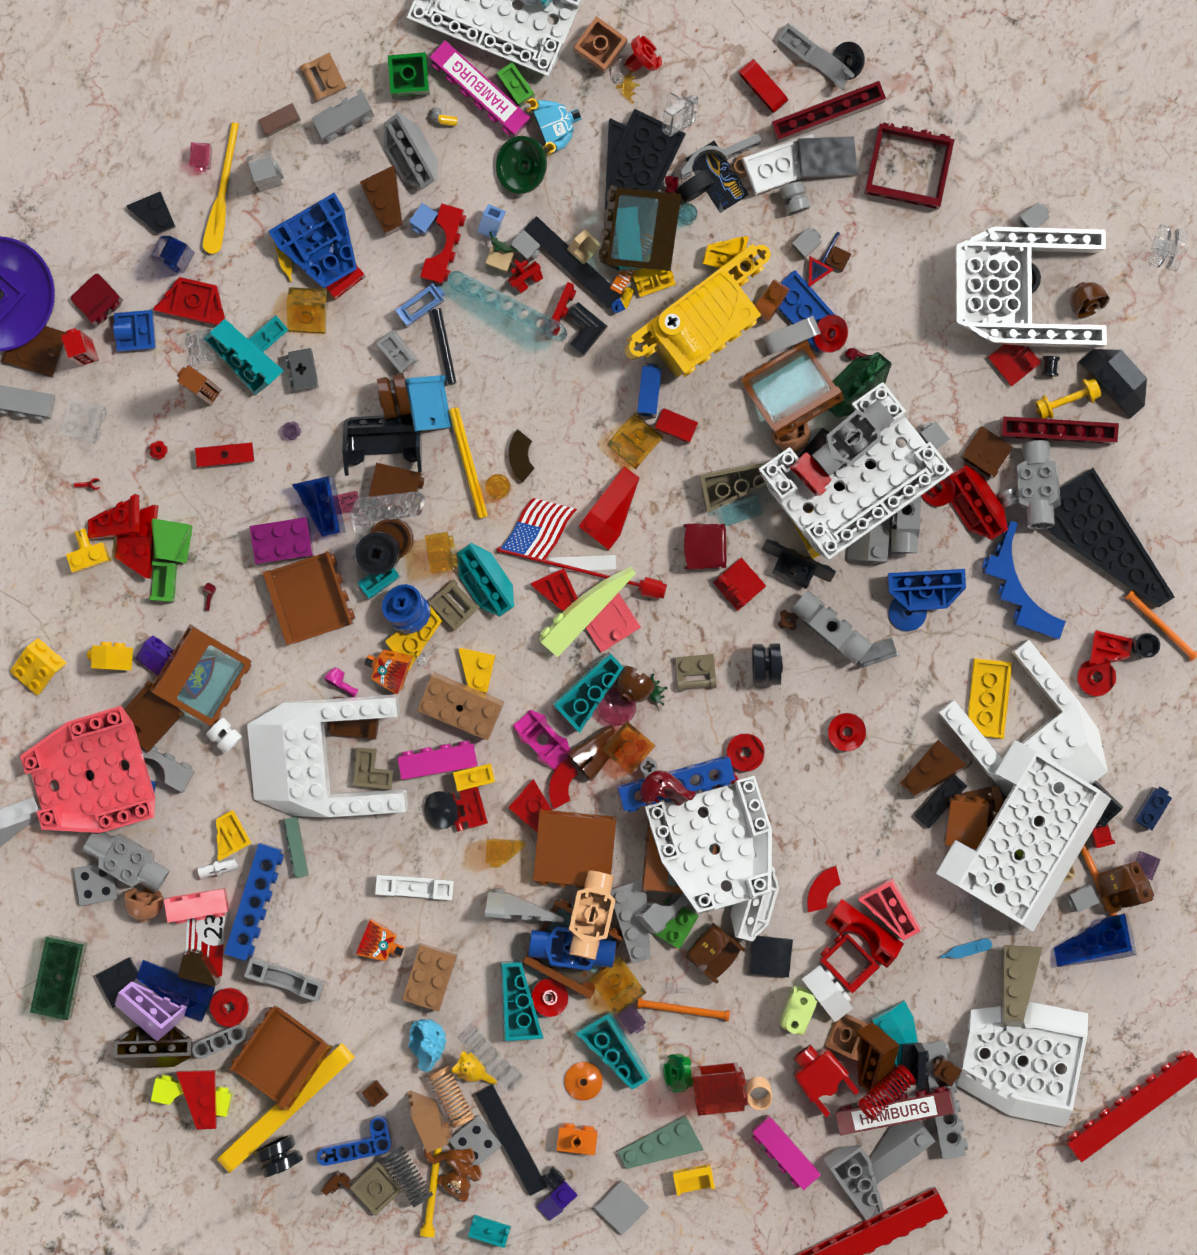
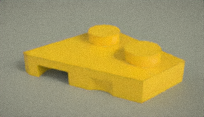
(477, 668)
(230, 835)

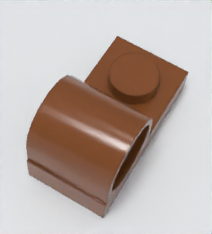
(771, 300)

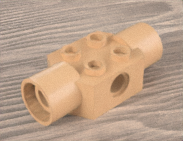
(591, 915)

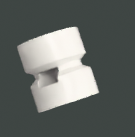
(226, 742)

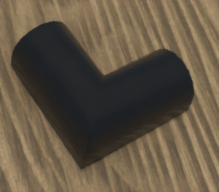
(590, 327)

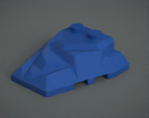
(318, 241)

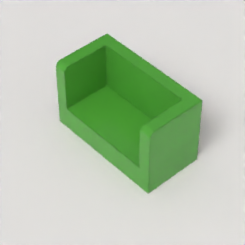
(515, 84)
(164, 581)

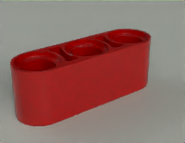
(763, 86)

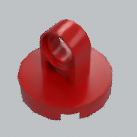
(643, 55)

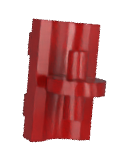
(517, 280)

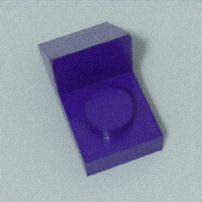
(557, 1200)

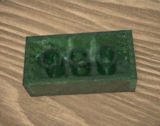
(56, 996)

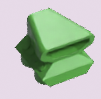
(171, 540)

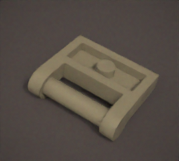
(449, 609)
(693, 666)

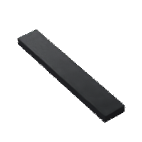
(582, 272)
(511, 1139)

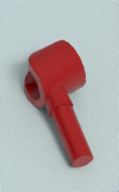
(87, 484)

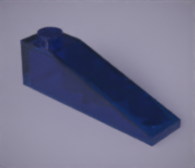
(1102, 942)
(180, 991)

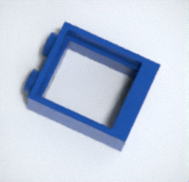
(649, 390)

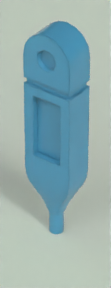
(969, 948)

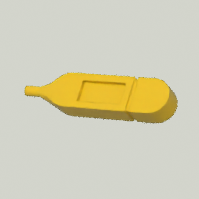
(285, 262)

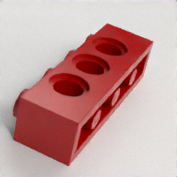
(79, 347)

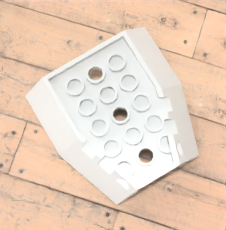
(734, 824)
(1034, 1090)

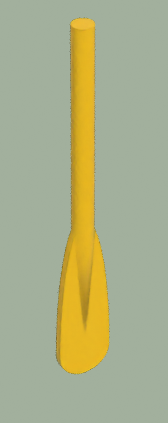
(216, 223)

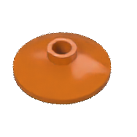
(586, 1071)

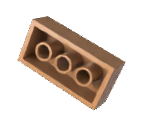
(478, 712)

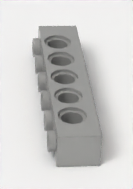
(959, 1145)

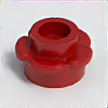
(153, 450)

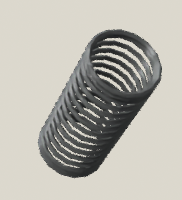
(415, 1202)

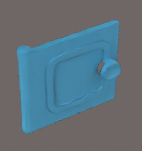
(428, 401)

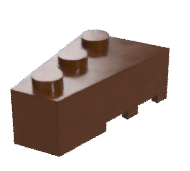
(384, 198)
(933, 768)
(876, 1056)

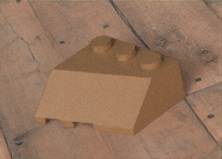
(429, 1121)

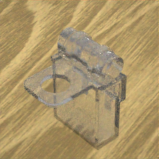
(680, 114)

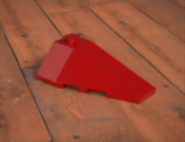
(609, 513)

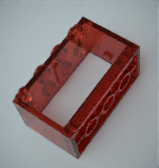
(719, 1088)

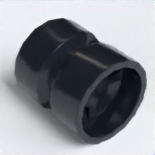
(1145, 645)

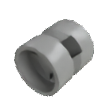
(794, 198)

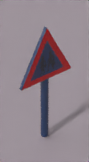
(818, 269)

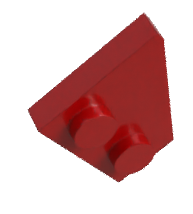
(557, 589)
(1109, 648)

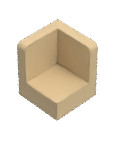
(584, 246)
(499, 260)

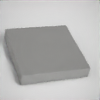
(621, 1207)

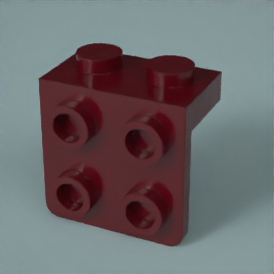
(96, 299)

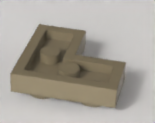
(367, 775)

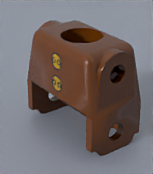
(1124, 887)
(714, 952)

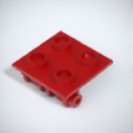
(1014, 362)
(739, 584)

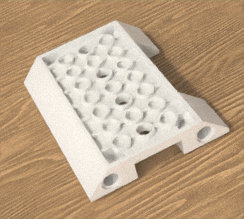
(498, 28)
(869, 493)
(1046, 848)

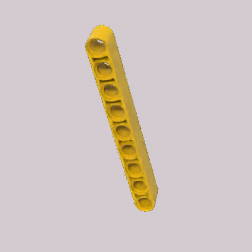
(277, 1116)

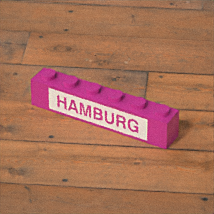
(479, 88)

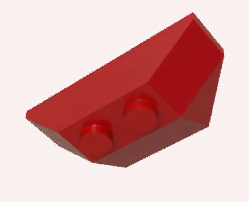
(978, 504)

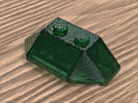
(858, 379)

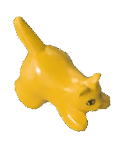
(471, 1069)

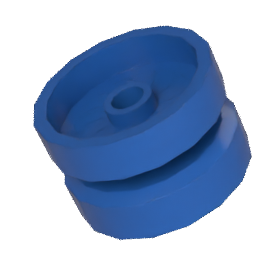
(406, 609)

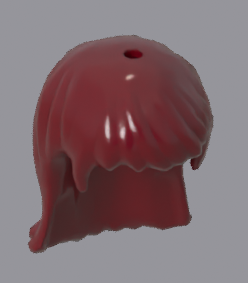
(665, 785)

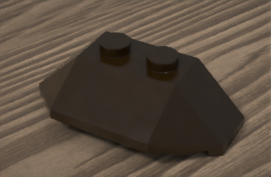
(142, 1051)

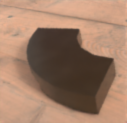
(519, 457)

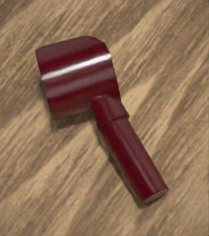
(853, 352)
(210, 590)

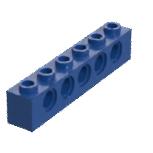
(724, 777)
(234, 946)

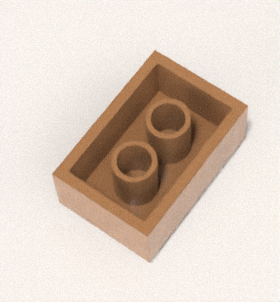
(429, 977)

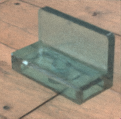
(741, 510)

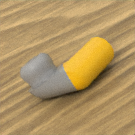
(442, 119)

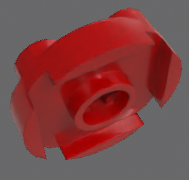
(1088, 684)
(756, 754)
(220, 1012)

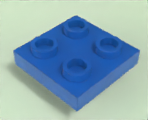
(134, 330)

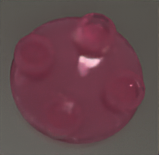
(614, 709)

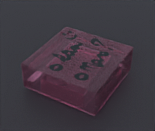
(347, 501)

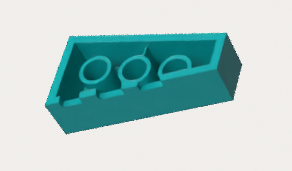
(243, 357)
(588, 691)
(517, 1004)
(615, 1050)

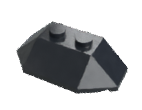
(1118, 378)

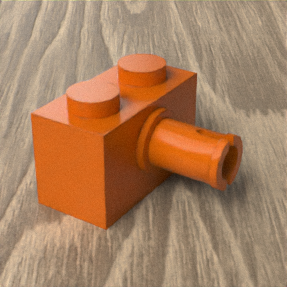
(577, 1139)

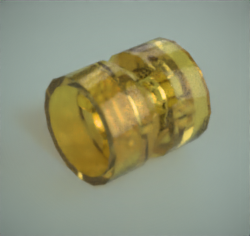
(498, 487)

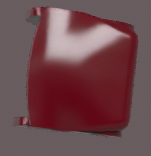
(705, 546)

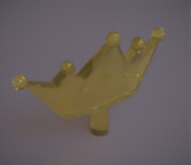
(628, 86)

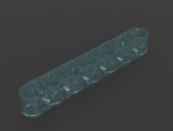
(499, 302)

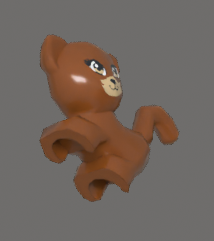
(457, 1181)

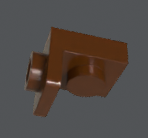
(945, 1070)
(332, 1185)

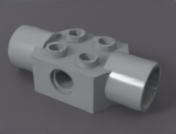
(853, 437)
(1038, 484)
(906, 529)
(816, 616)
(126, 860)

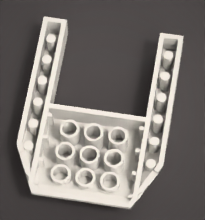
(997, 286)
(1066, 738)
(292, 759)

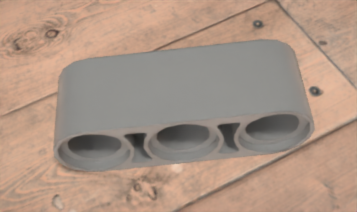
(791, 335)
(212, 1047)

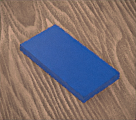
(802, 303)

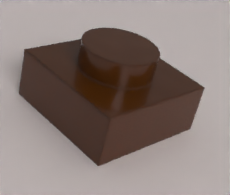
(838, 258)
(375, 1093)

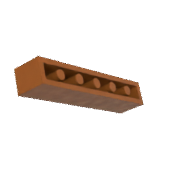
(198, 384)

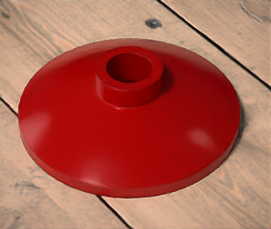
(828, 326)
(941, 496)
(856, 736)
(558, 997)

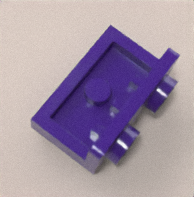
(154, 654)

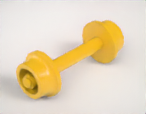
(1091, 390)

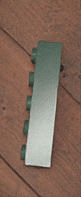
(296, 847)

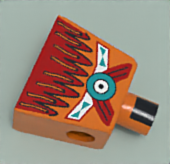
(390, 669)
(379, 942)

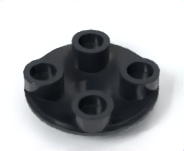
(441, 810)

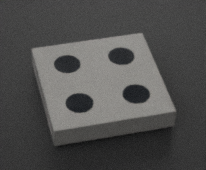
(94, 885)
(478, 1137)

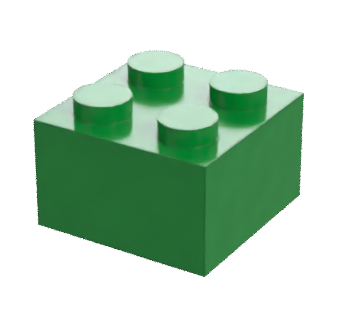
(408, 75)

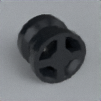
(553, 1177)

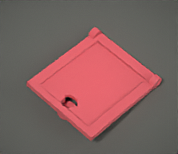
(612, 617)

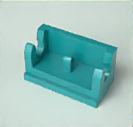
(268, 333)
(374, 584)
(489, 1231)

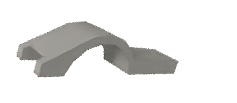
(815, 55)
(726, 153)

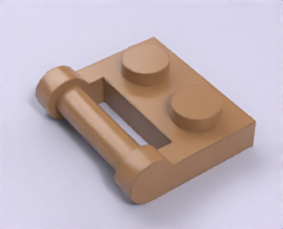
(329, 75)

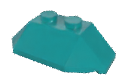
(485, 580)

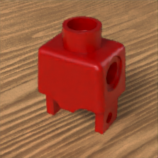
(820, 1075)

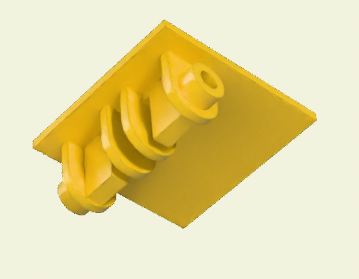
(651, 280)

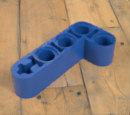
(353, 1145)

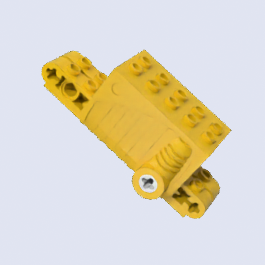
(703, 317)

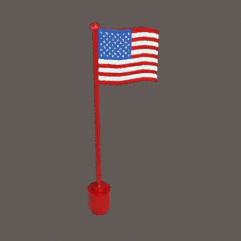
(540, 531)

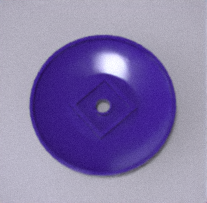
(27, 294)

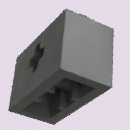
(309, 378)

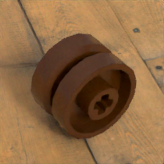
(394, 396)
(398, 529)

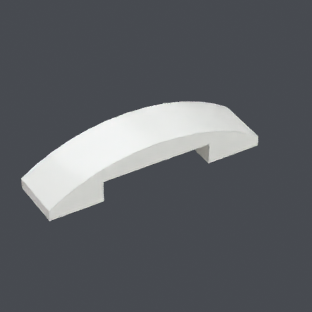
(414, 887)

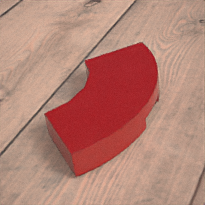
(560, 783)
(821, 887)

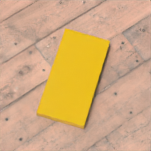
(989, 696)

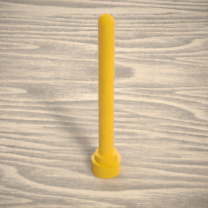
(427, 1228)

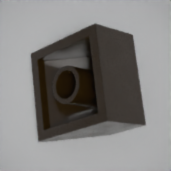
(198, 968)

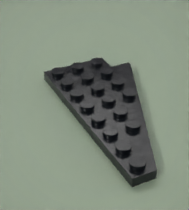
(639, 154)
(1099, 531)

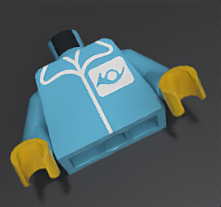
(554, 123)

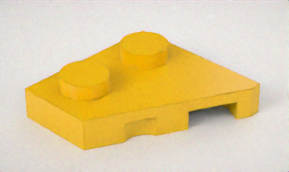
(721, 252)

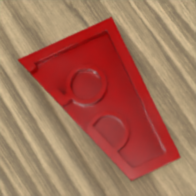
(118, 521)

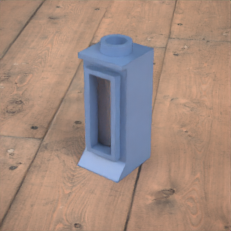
(421, 304)

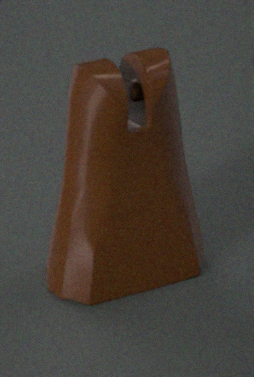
(589, 756)

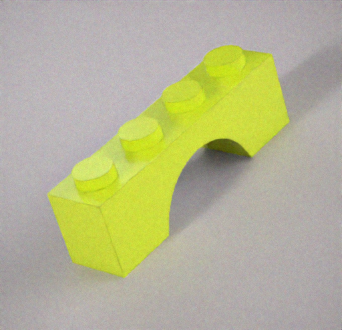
(167, 1089)

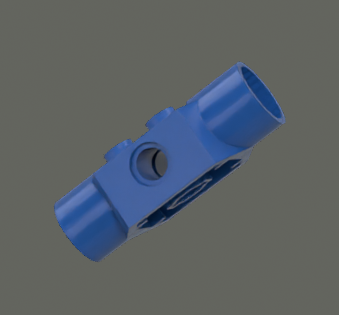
(556, 948)

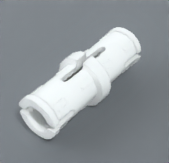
(218, 868)

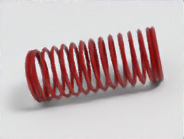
(901, 1070)

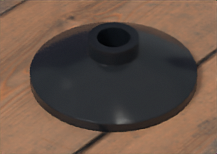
(848, 51)

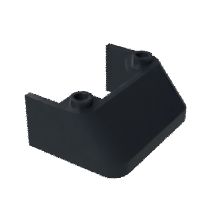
(380, 436)

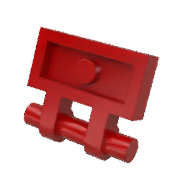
(473, 809)

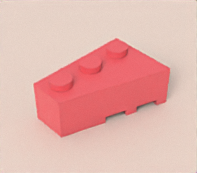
(196, 905)
(891, 907)

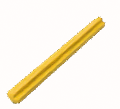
(468, 462)

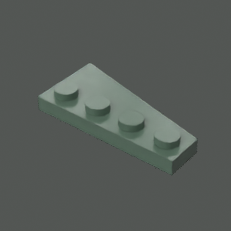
(665, 1143)

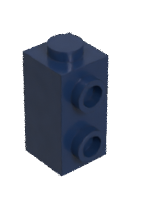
(1152, 808)

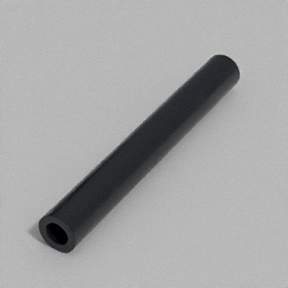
(444, 346)

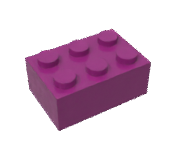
(281, 541)

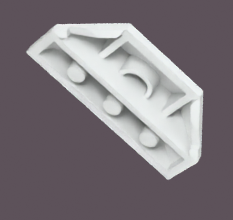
(753, 916)

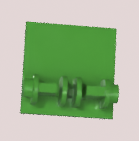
(679, 927)

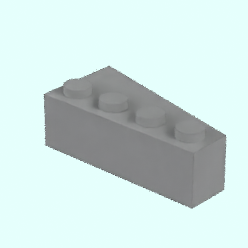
(627, 904)

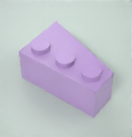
(148, 1010)

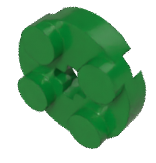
(678, 1073)

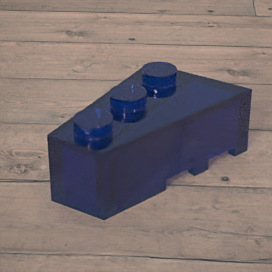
(173, 253)
(323, 504)

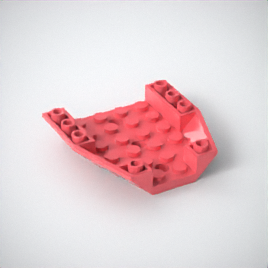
(113, 796)

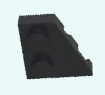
(153, 212)
(117, 978)

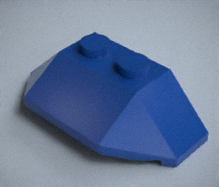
(927, 588)

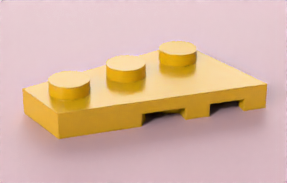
(413, 643)

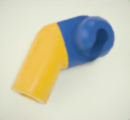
(623, 302)

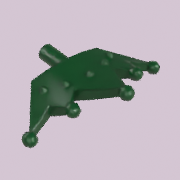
(500, 245)
(655, 696)

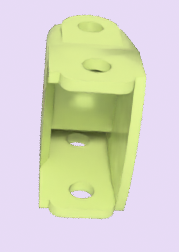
(798, 1012)

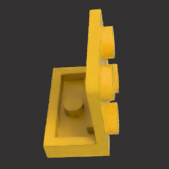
(37, 666)

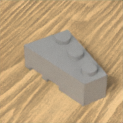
(343, 117)
(265, 170)

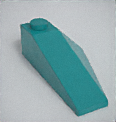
(899, 1025)

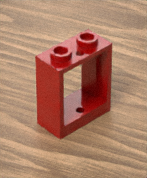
(862, 976)

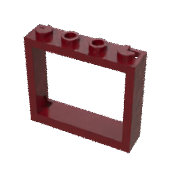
(903, 196)

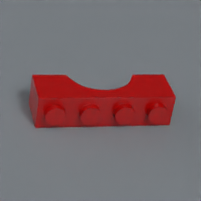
(436, 268)
(882, 943)

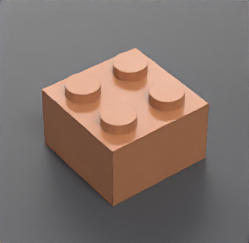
(600, 44)

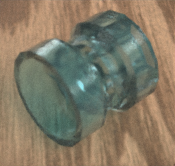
(685, 211)

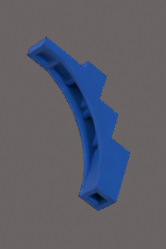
(1029, 613)

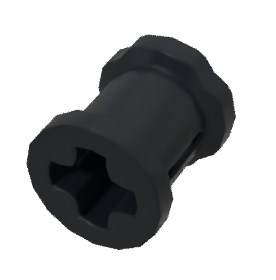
(1053, 372)

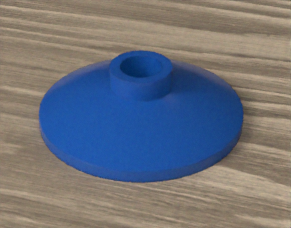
(901, 620)

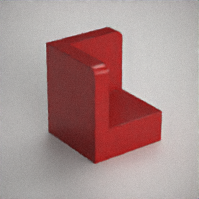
(1101, 837)

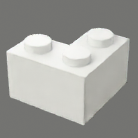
(828, 993)

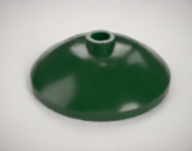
(513, 161)

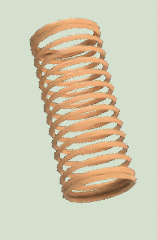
(441, 1072)
(759, 1104)

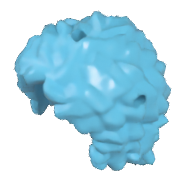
(427, 1043)

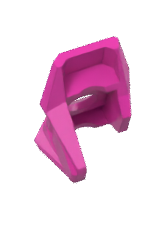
(533, 725)

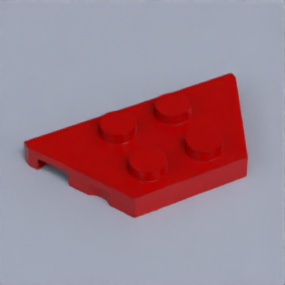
(193, 301)
(138, 548)

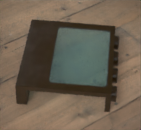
(639, 228)

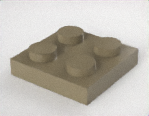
(376, 1188)

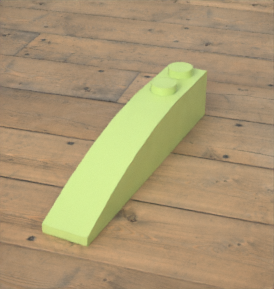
(579, 614)

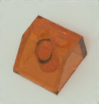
(628, 747)

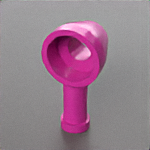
(335, 677)

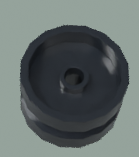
(367, 556)
(769, 664)
(279, 1158)

